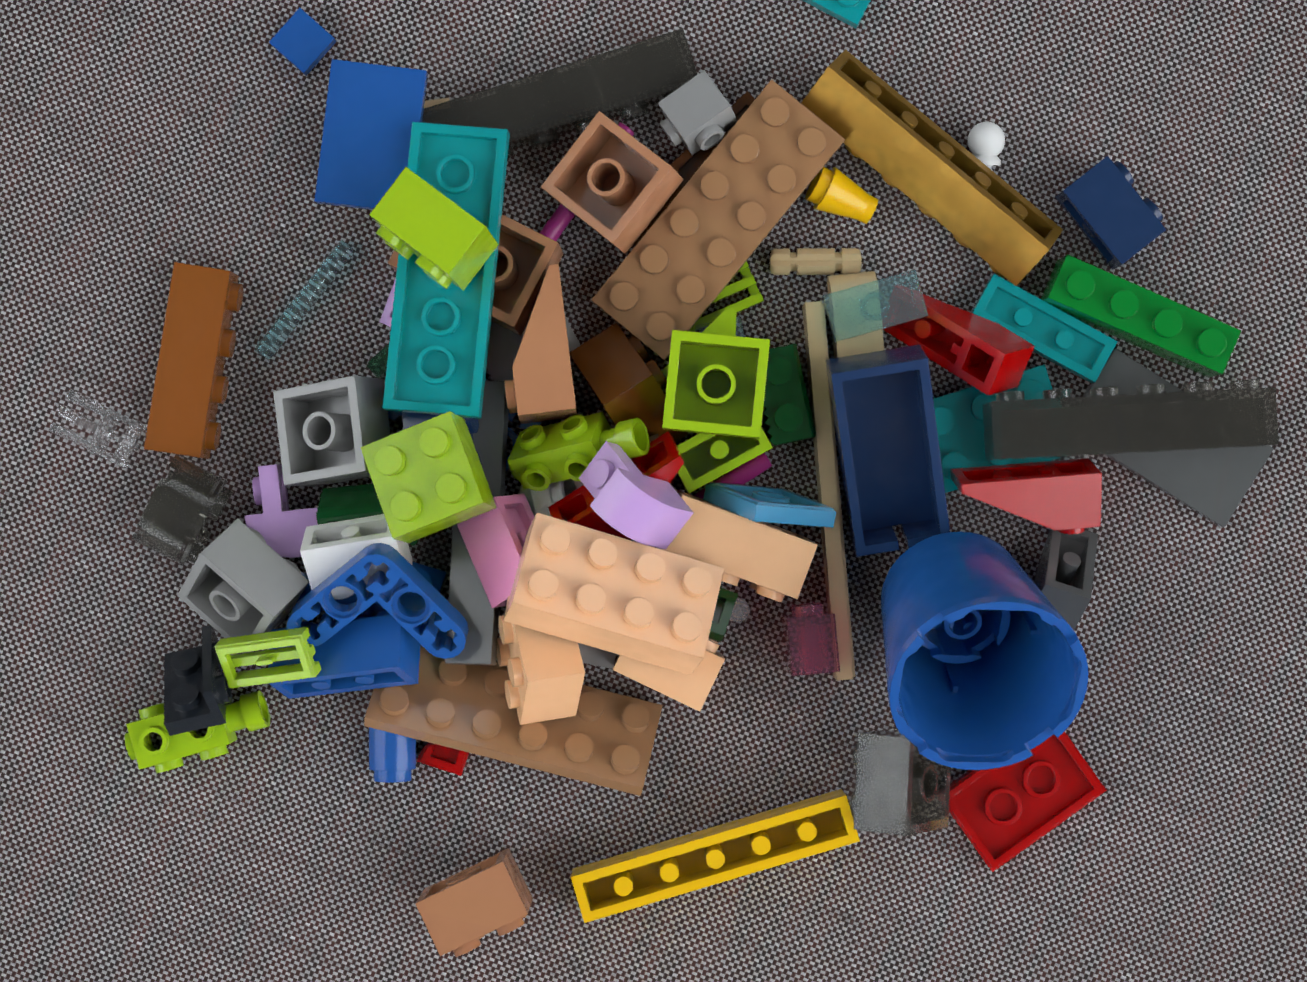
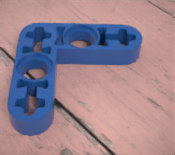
(386, 590)

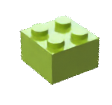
(435, 229)
(716, 384)
(428, 477)

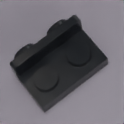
(195, 687)

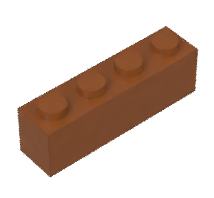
(193, 361)

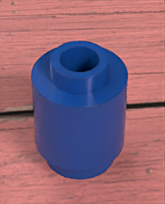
(391, 756)

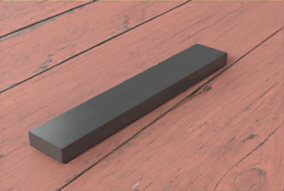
(465, 585)

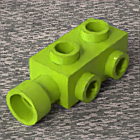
(561, 446)
(247, 713)

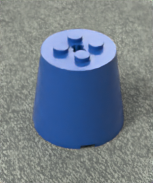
(976, 654)

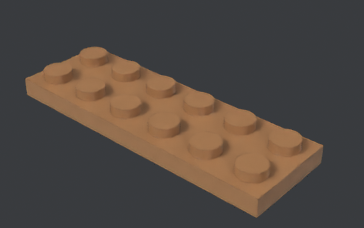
(718, 219)
(469, 712)

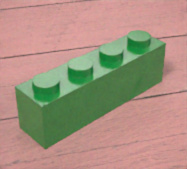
(1141, 316)

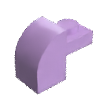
(631, 502)
(277, 524)

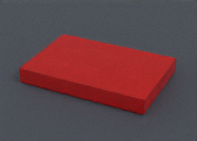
(1021, 802)

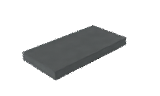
(1203, 480)

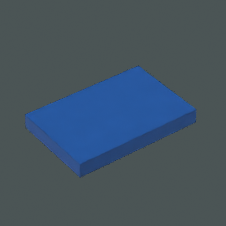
(367, 131)

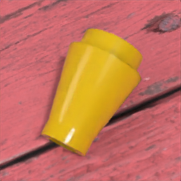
(839, 195)

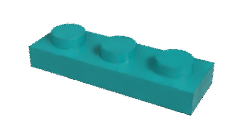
(1049, 329)

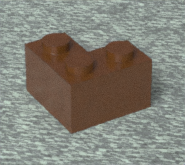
(622, 379)

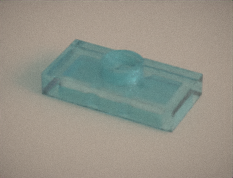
(875, 306)

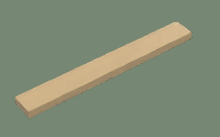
(828, 482)

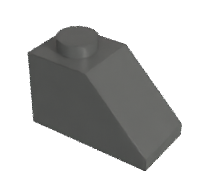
(1068, 572)

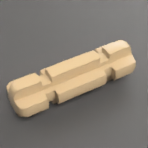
(815, 261)

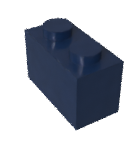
(1112, 212)

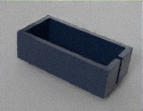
(888, 447)

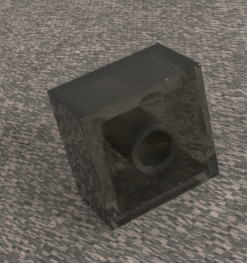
(897, 786)

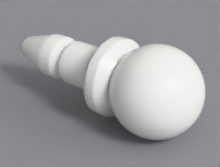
(986, 142)

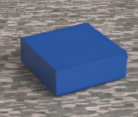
(302, 41)

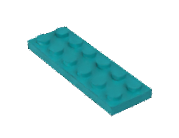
(439, 332)

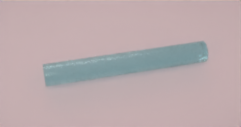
(305, 300)

